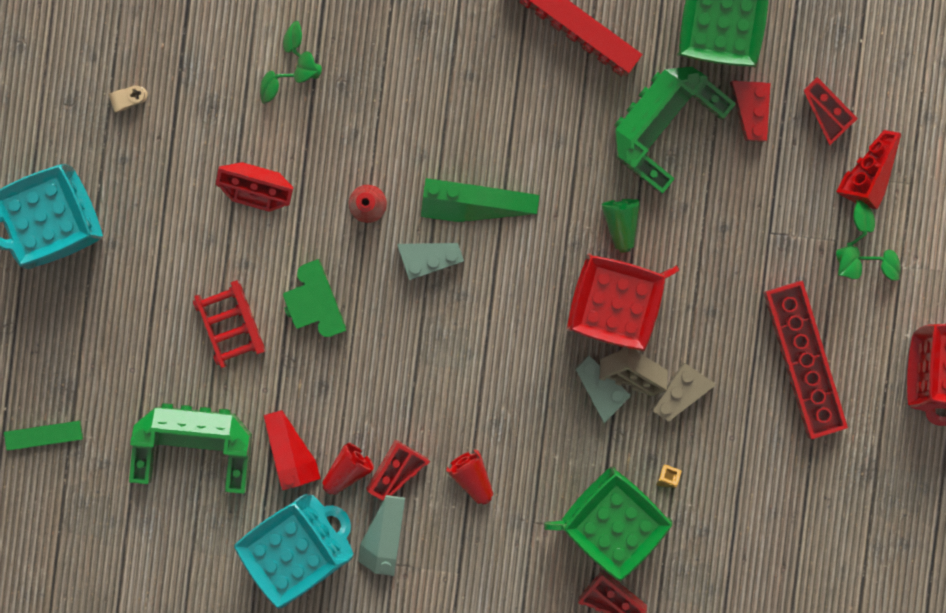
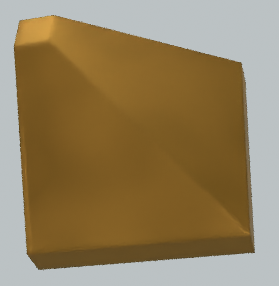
(668, 477)

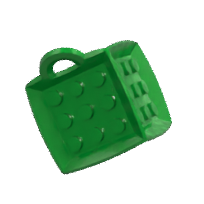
(723, 31)
(614, 524)

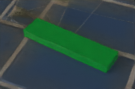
(43, 435)

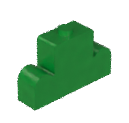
(314, 301)

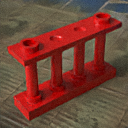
(241, 309)

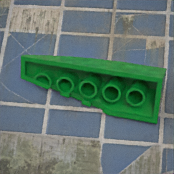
(472, 202)

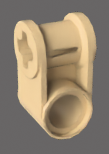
(125, 99)

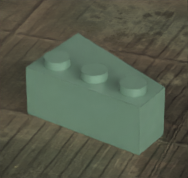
(428, 257)
(604, 394)

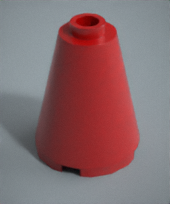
(375, 208)
(346, 469)
(471, 475)

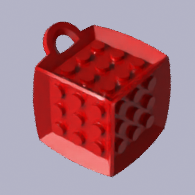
(617, 302)
(928, 371)

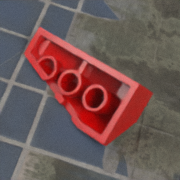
(872, 173)
(291, 456)

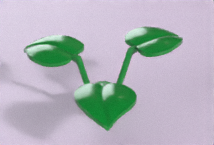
(304, 70)
(849, 257)

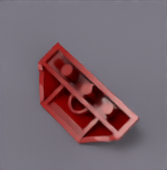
(254, 186)

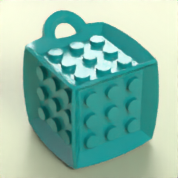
(47, 216)
(295, 549)

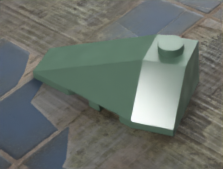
(381, 542)

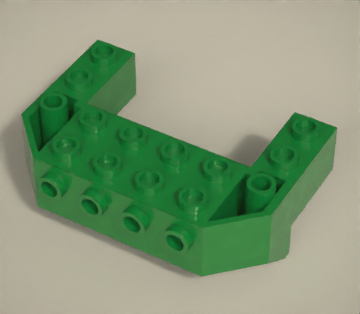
(655, 112)
(196, 430)

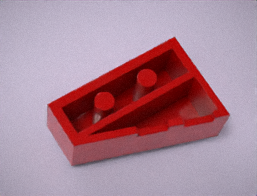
(753, 108)
(829, 110)
(395, 470)

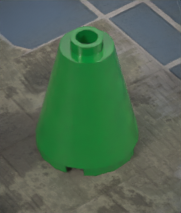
(622, 222)

